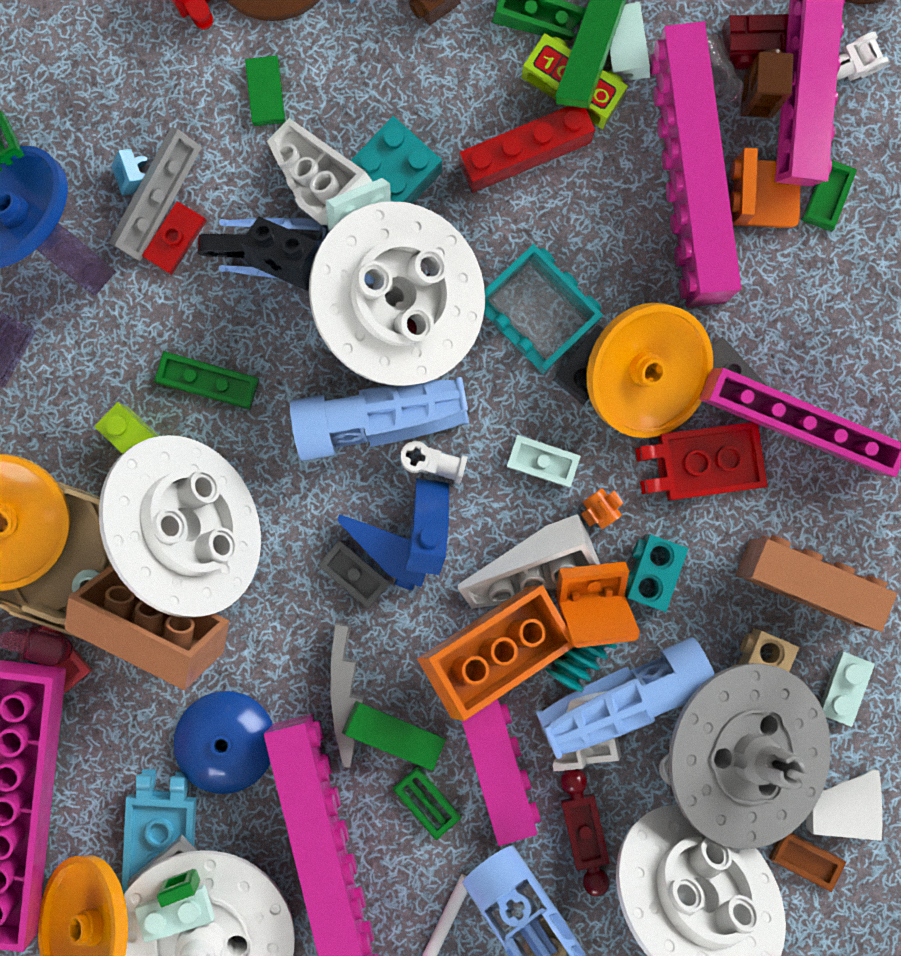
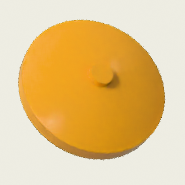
(649, 369)
(32, 522)
(83, 910)

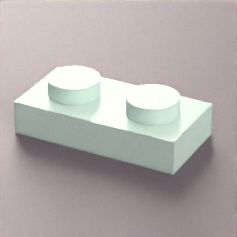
(346, 203)
(543, 461)
(846, 688)
(176, 917)

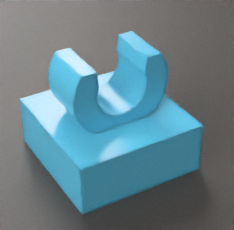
(127, 172)

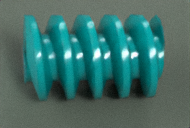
(576, 665)

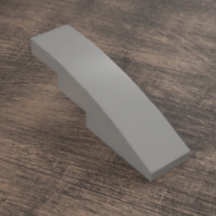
(341, 687)

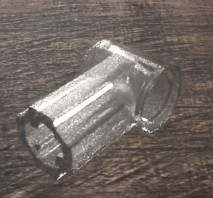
(722, 70)

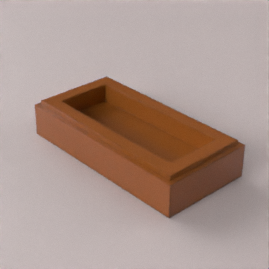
(808, 861)

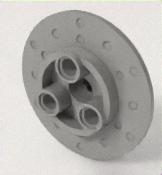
(763, 773)

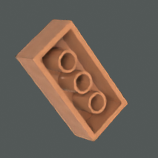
(816, 583)
(127, 627)

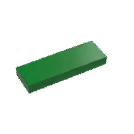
(206, 380)
(393, 735)

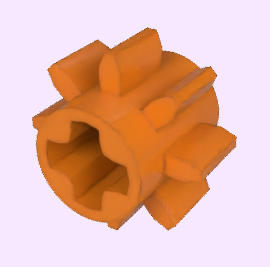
(602, 508)

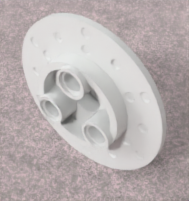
(372, 334)
(179, 526)
(695, 894)
(242, 901)

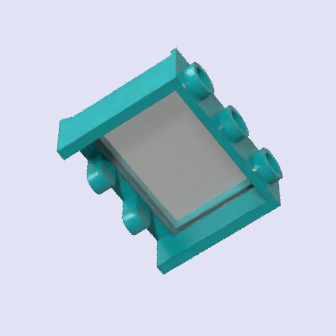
(540, 308)

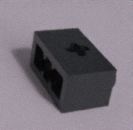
(280, 252)

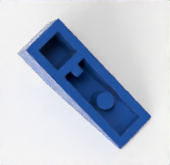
(428, 527)
(386, 549)

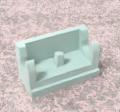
(629, 45)

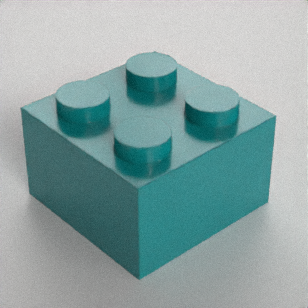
(400, 160)

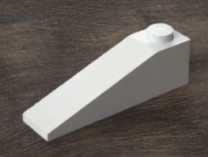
(313, 169)
(531, 564)

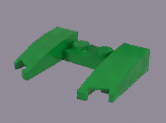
(539, 16)

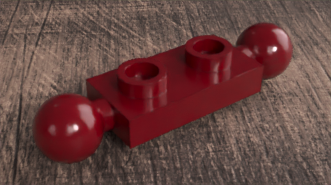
(585, 832)

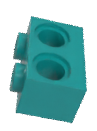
(663, 575)

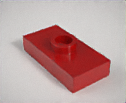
(174, 238)

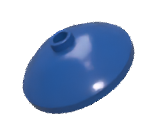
(227, 717)

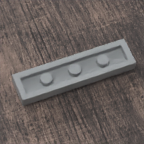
(155, 194)

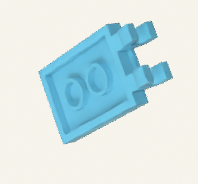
(155, 820)

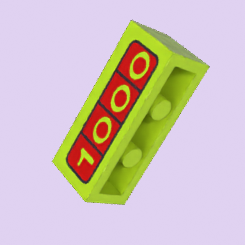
(545, 70)

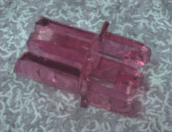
(37, 645)

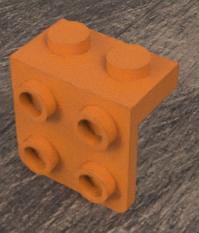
(758, 198)
(596, 604)

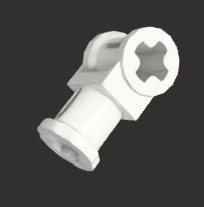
(861, 58)
(435, 462)

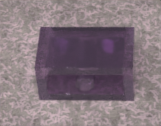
(76, 260)

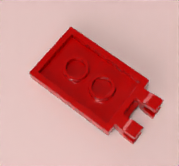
(706, 461)

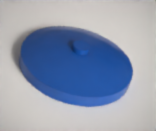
(30, 203)

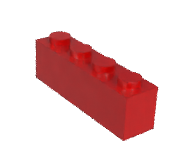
(526, 147)

